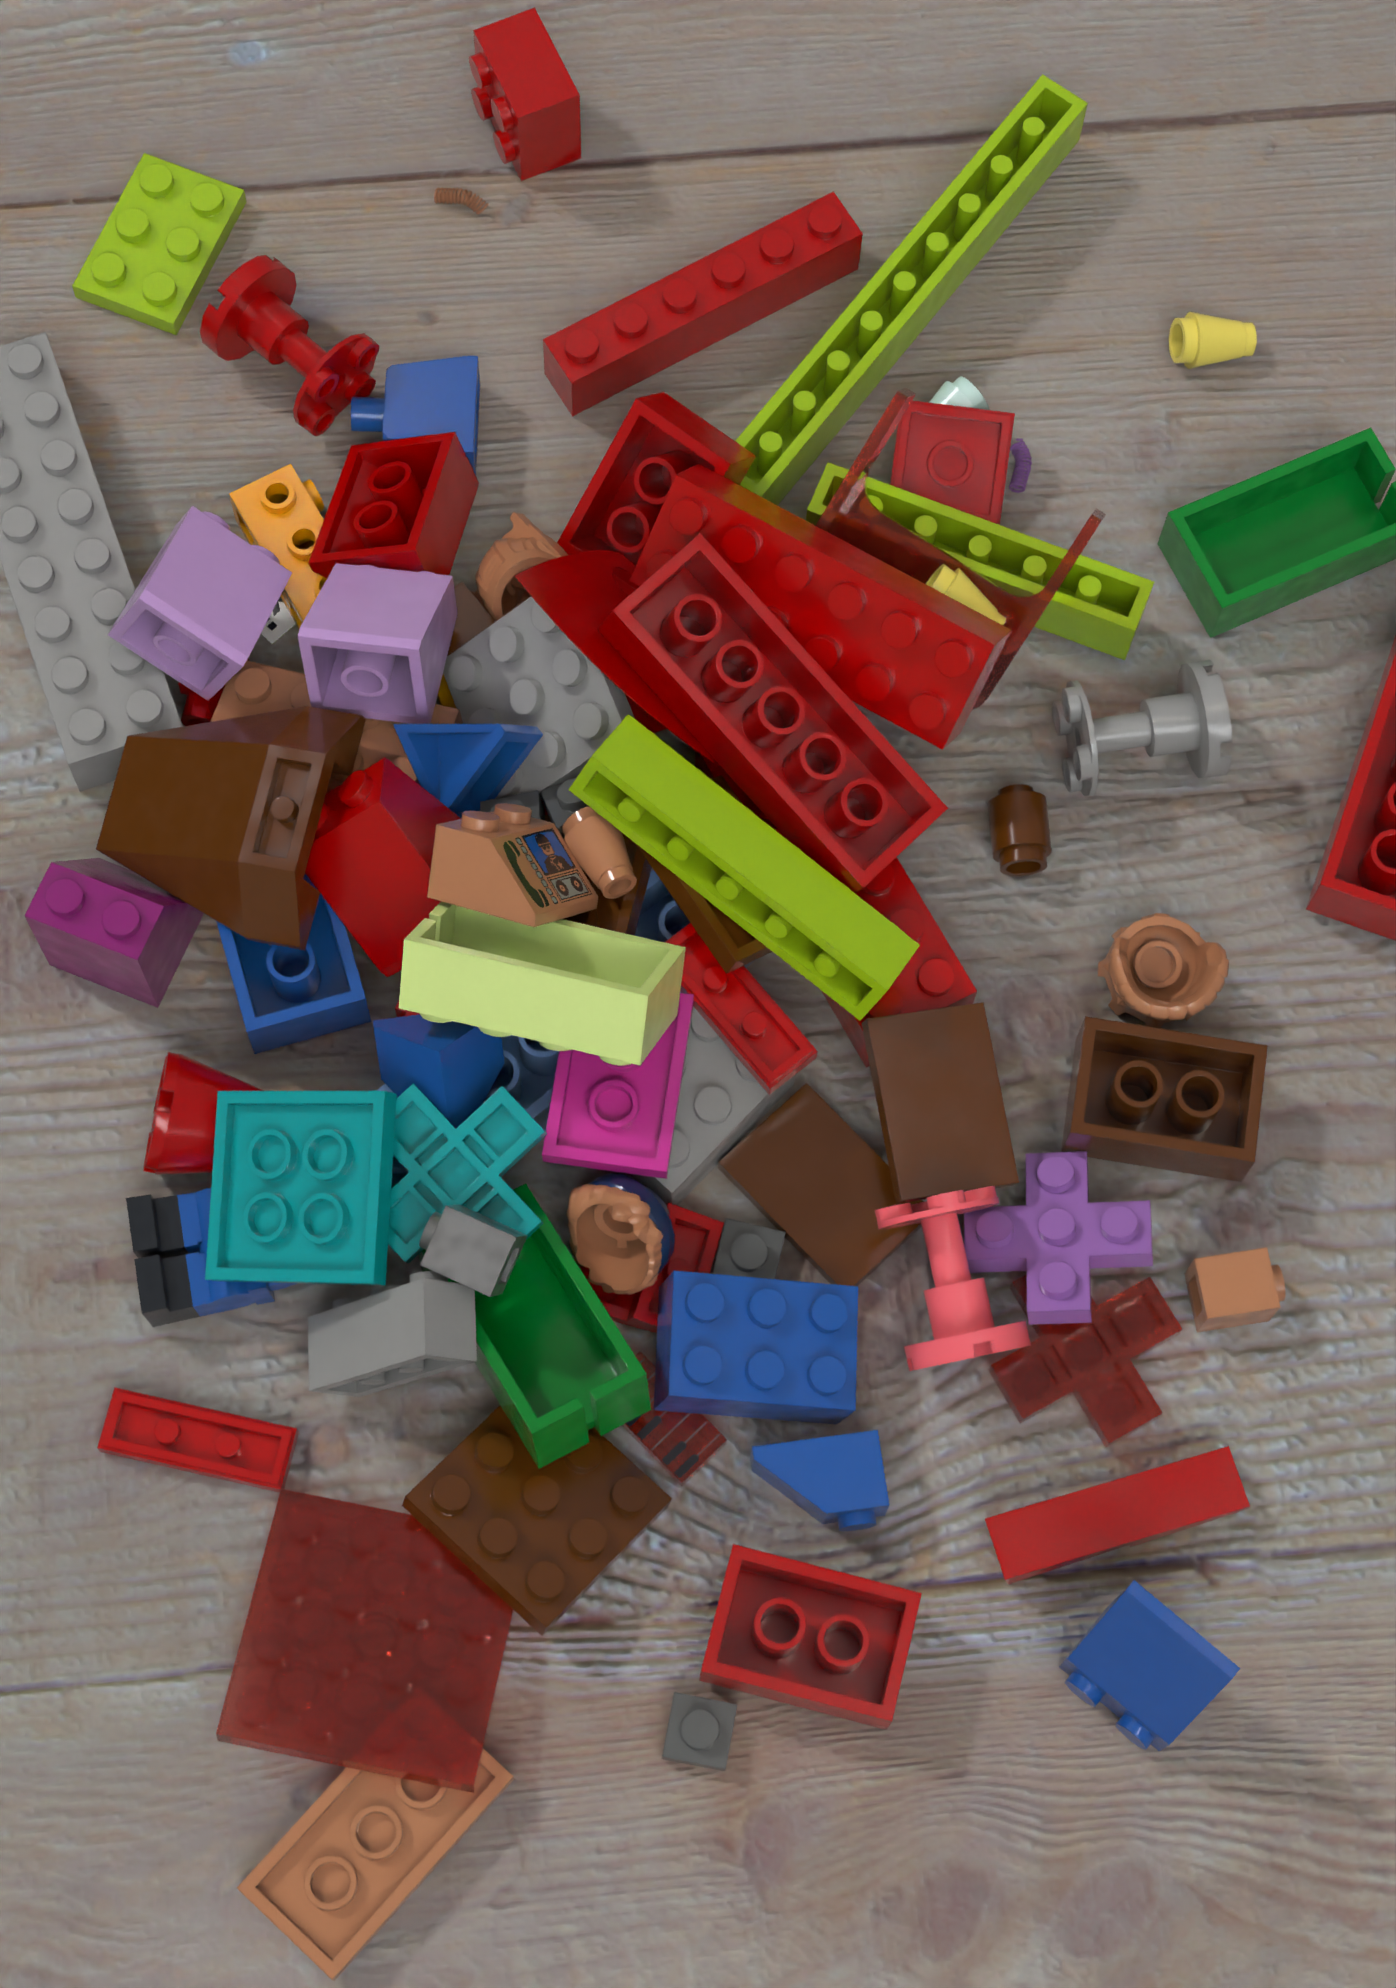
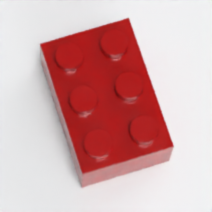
(637, 472)
(810, 1637)

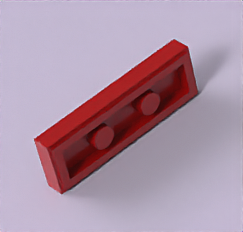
(743, 1015)
(198, 1440)

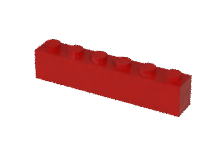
(702, 303)

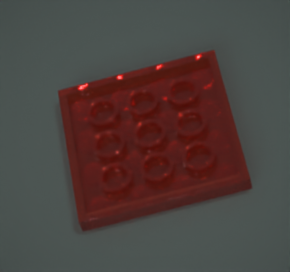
(366, 1647)

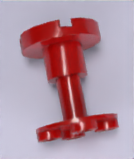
(260, 319)

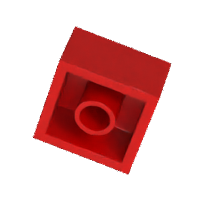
(526, 95)

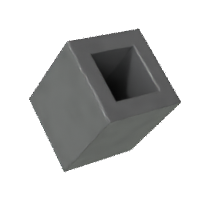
(471, 1249)

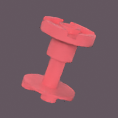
(957, 1304)

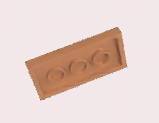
(362, 1857)

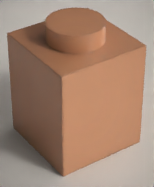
(1234, 1289)

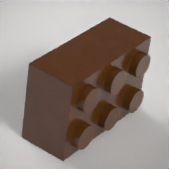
(1165, 1099)

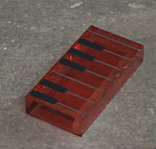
(674, 1439)

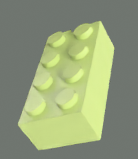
(543, 983)

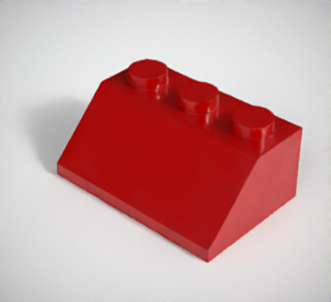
(398, 506)

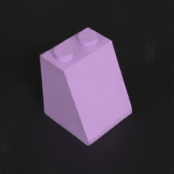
(202, 603)
(378, 642)

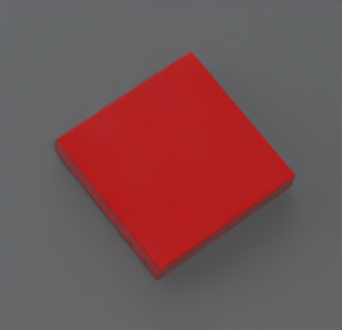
(954, 456)

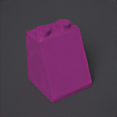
(111, 927)

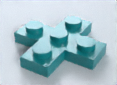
(458, 1165)

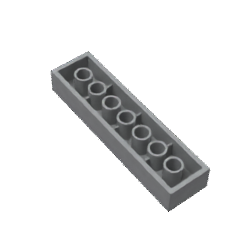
(69, 572)

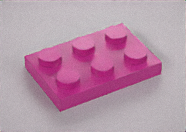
(619, 1114)

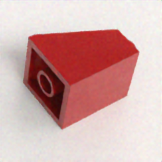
(377, 858)

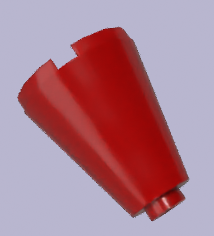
(186, 1116)

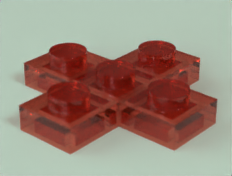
(1091, 1361)

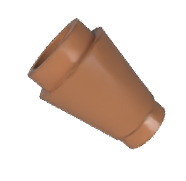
(600, 852)

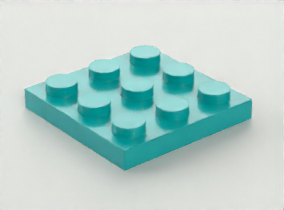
(301, 1187)

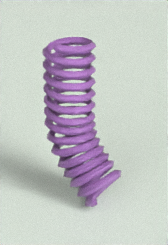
(1019, 465)

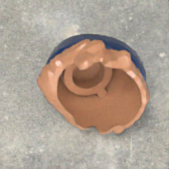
(619, 1233)

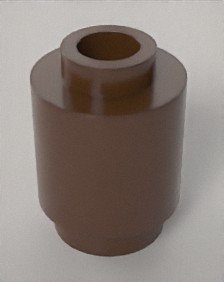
(1019, 830)

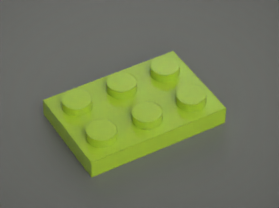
(159, 244)

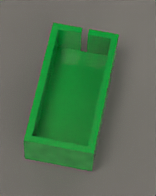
(1284, 533)
(555, 1350)

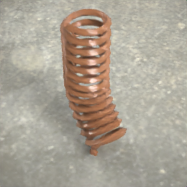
(446, 197)

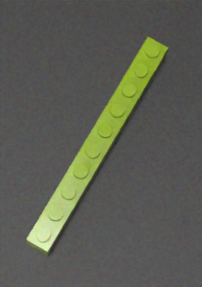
(910, 288)

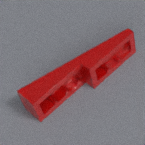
(1116, 1514)

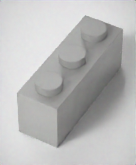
(392, 1336)

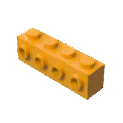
(286, 520)

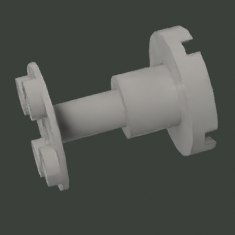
(1186, 722)

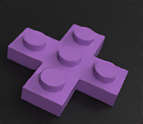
(1058, 1237)

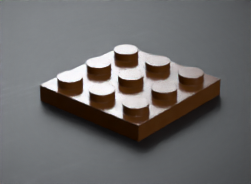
(530, 1529)

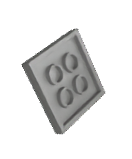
(535, 676)

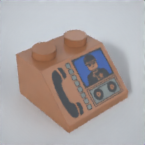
(508, 867)

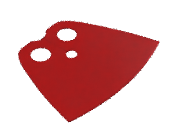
(578, 597)

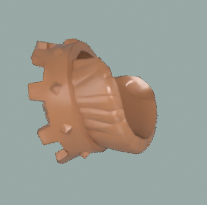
(1162, 970)

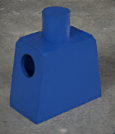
(425, 401)

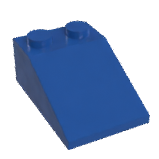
(1146, 1668)

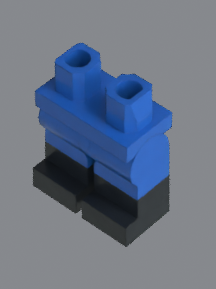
(171, 1263)

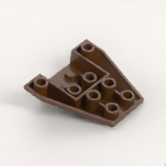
(232, 814)

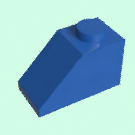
(829, 1477)

